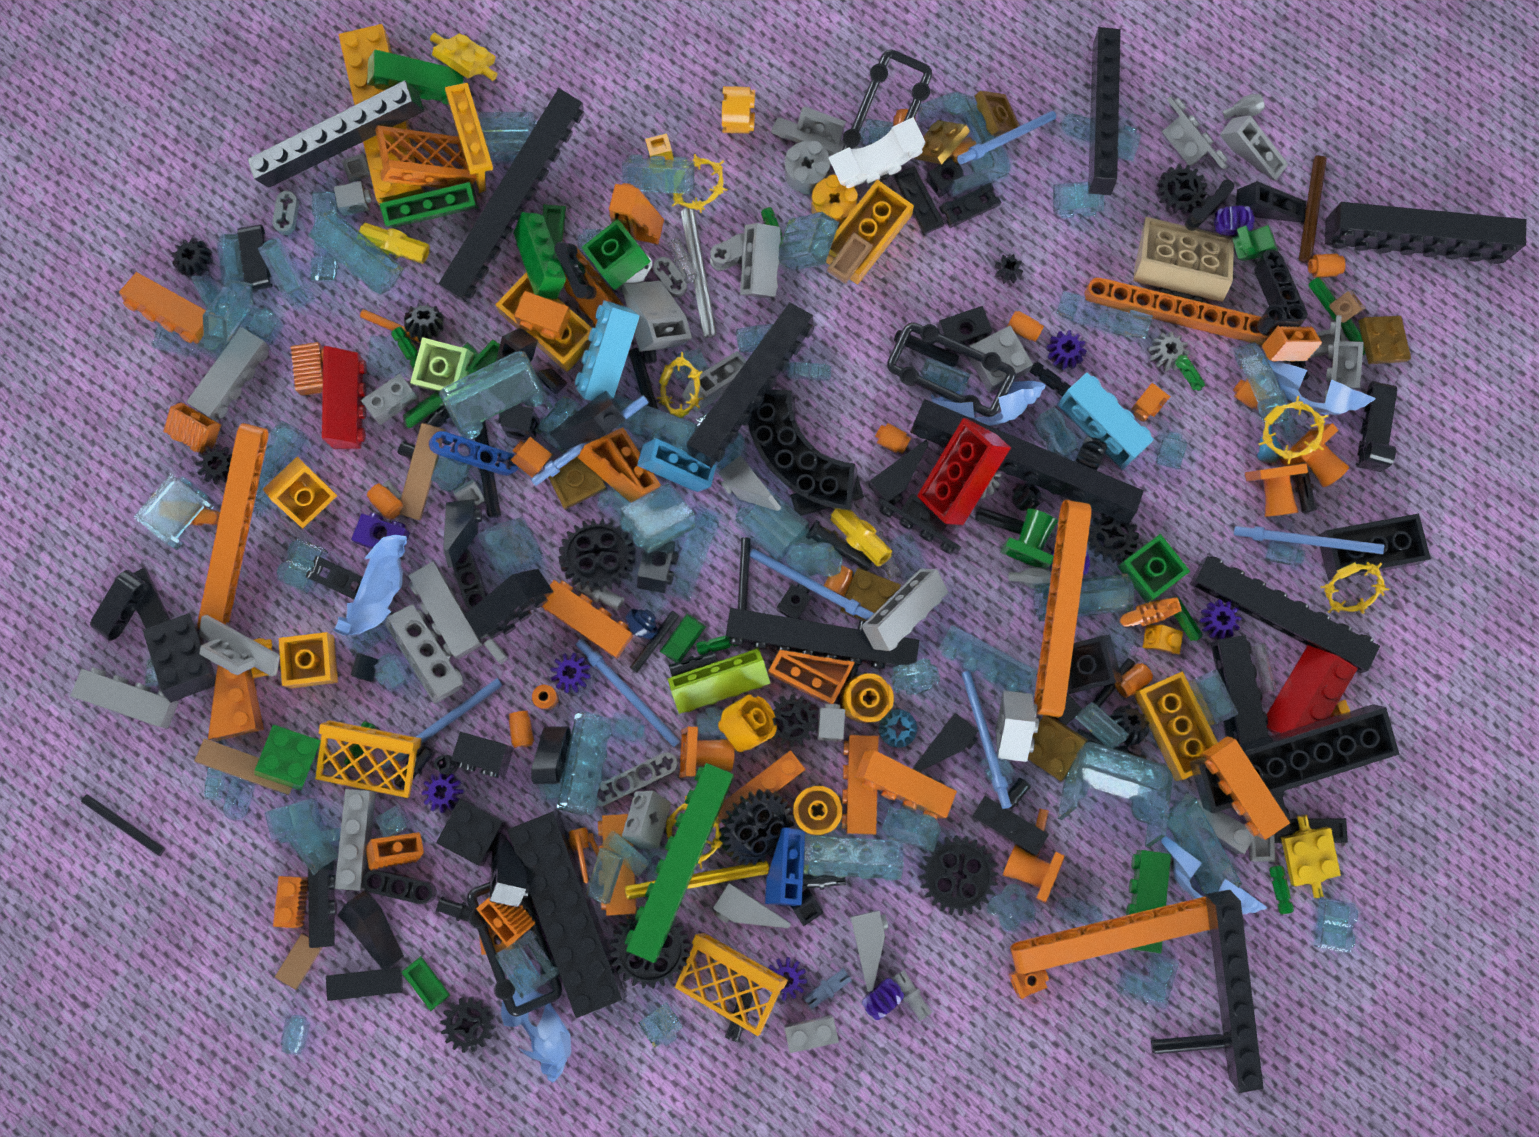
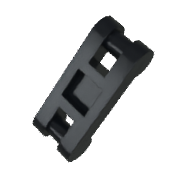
(970, 205)
(1209, 205)
(574, 270)
(338, 578)

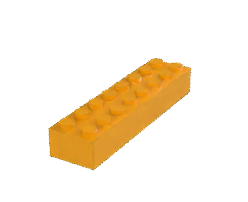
(356, 50)

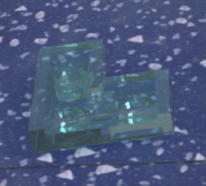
(1152, 988)

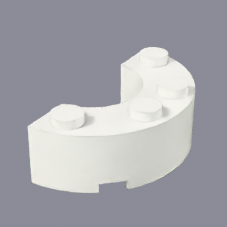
(879, 158)

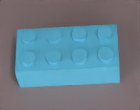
(607, 350)
(1103, 418)

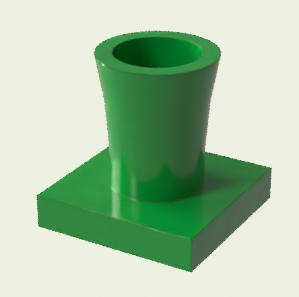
(1032, 539)

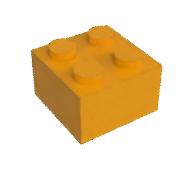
(299, 492)
(308, 660)

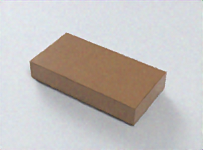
(849, 258)
(298, 962)

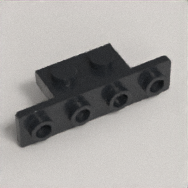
(921, 518)
(322, 907)

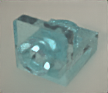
(1128, 142)
(1171, 450)
(610, 496)
(1285, 553)
(627, 727)
(392, 821)

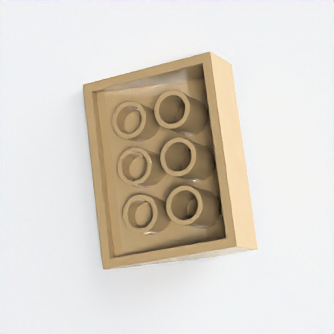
(1184, 259)

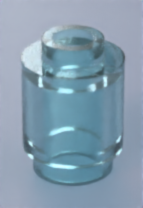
(294, 1034)

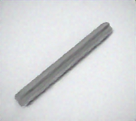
(700, 283)

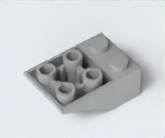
(660, 319)

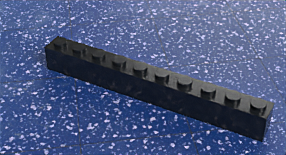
(512, 195)
(1039, 466)

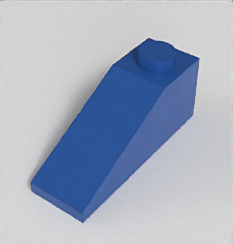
(786, 870)

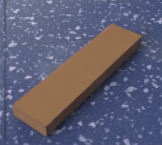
(420, 473)
(235, 764)

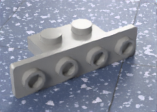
(813, 127)
(1188, 138)
(1345, 358)
(234, 649)

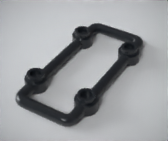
(878, 75)
(930, 334)
(504, 988)

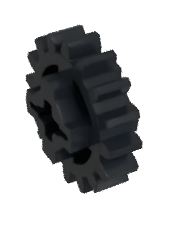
(1175, 179)
(1120, 541)
(806, 726)
(465, 1012)

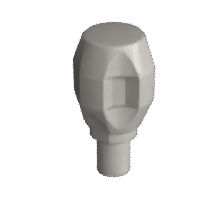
(1248, 105)
(1031, 576)

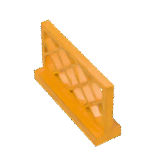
(469, 132)
(367, 737)
(739, 963)

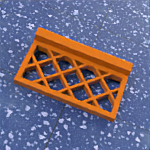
(426, 173)

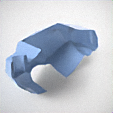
(1338, 399)
(1012, 404)
(377, 588)
(1186, 865)
(548, 1040)

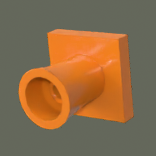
(1323, 463)
(1278, 488)
(699, 752)
(1034, 870)

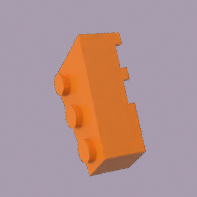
(636, 213)
(616, 461)
(810, 674)
(234, 706)

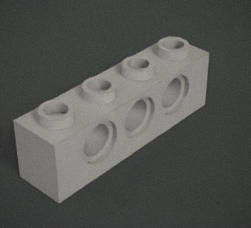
(436, 687)

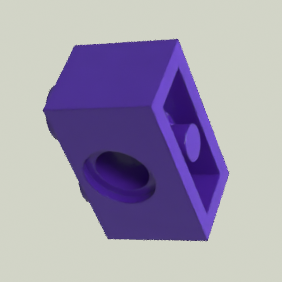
(369, 526)

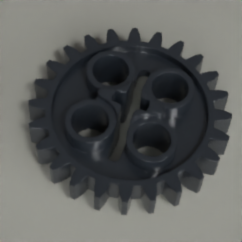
(598, 574)
(755, 826)
(980, 880)
(672, 951)

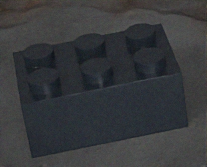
(509, 604)
(177, 658)

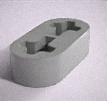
(280, 213)
(674, 274)

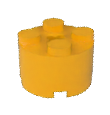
(737, 109)
(831, 190)
(872, 686)
(748, 723)
(830, 807)

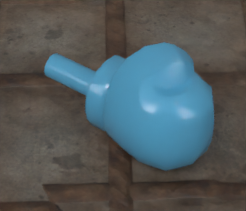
(1265, 453)

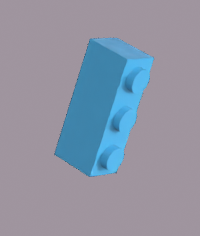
(675, 465)

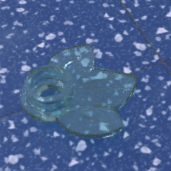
(1012, 911)

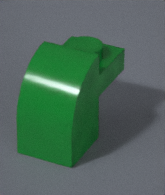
(1253, 243)

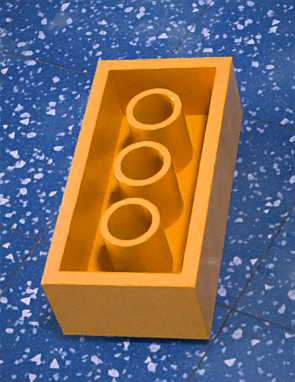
(875, 219)
(562, 351)
(1176, 723)

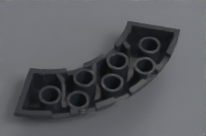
(795, 458)

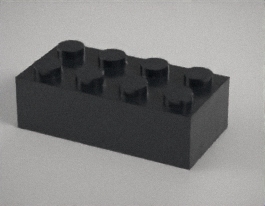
(1402, 542)

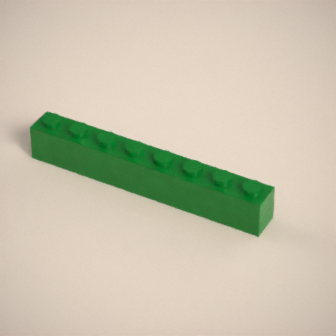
(680, 862)

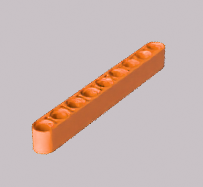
(1175, 306)
(234, 523)
(1062, 608)
(1110, 936)

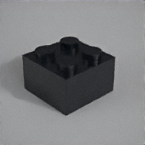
(1093, 664)
(483, 753)
(471, 832)

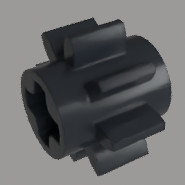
(1007, 274)
(1026, 496)

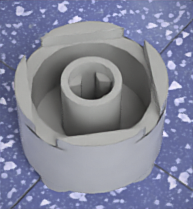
(804, 155)

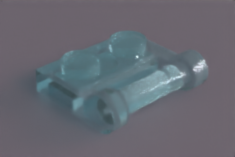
(520, 968)

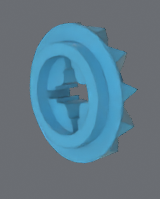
(889, 735)

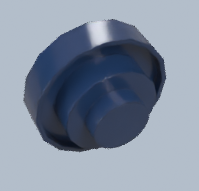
(642, 623)

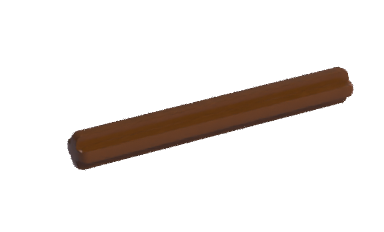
(1312, 208)

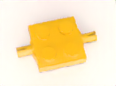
(464, 56)
(1310, 856)

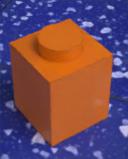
(530, 456)

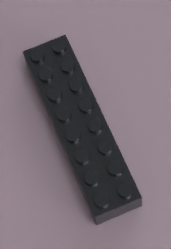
(1425, 232)
(1308, 753)
(567, 914)

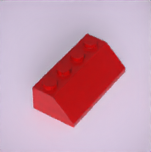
(342, 398)
(963, 472)
(1310, 690)

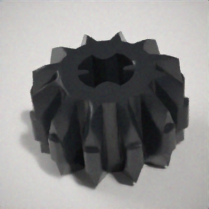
(191, 266)
(424, 322)
(1091, 452)
(209, 459)
(1132, 722)

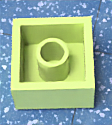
(440, 365)

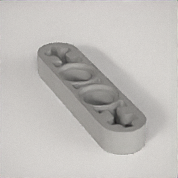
(635, 782)

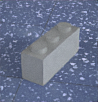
(760, 260)

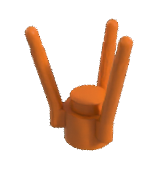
(579, 840)

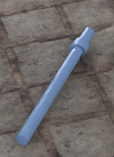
(978, 150)
(553, 467)
(1260, 534)
(851, 606)
(596, 659)
(450, 717)
(999, 782)

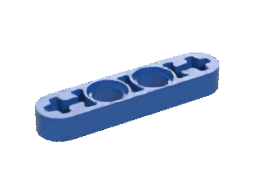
(473, 457)

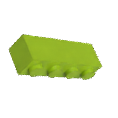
(718, 681)

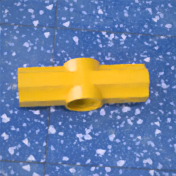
(396, 243)
(861, 536)

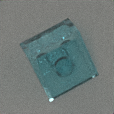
(511, 547)

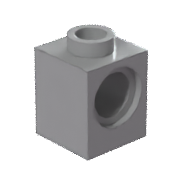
(352, 198)

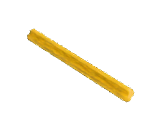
(708, 878)

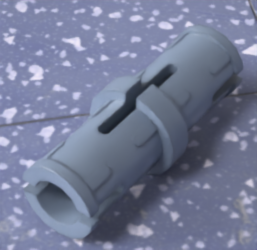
(827, 988)

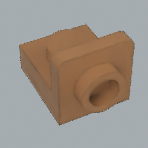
(1347, 306)

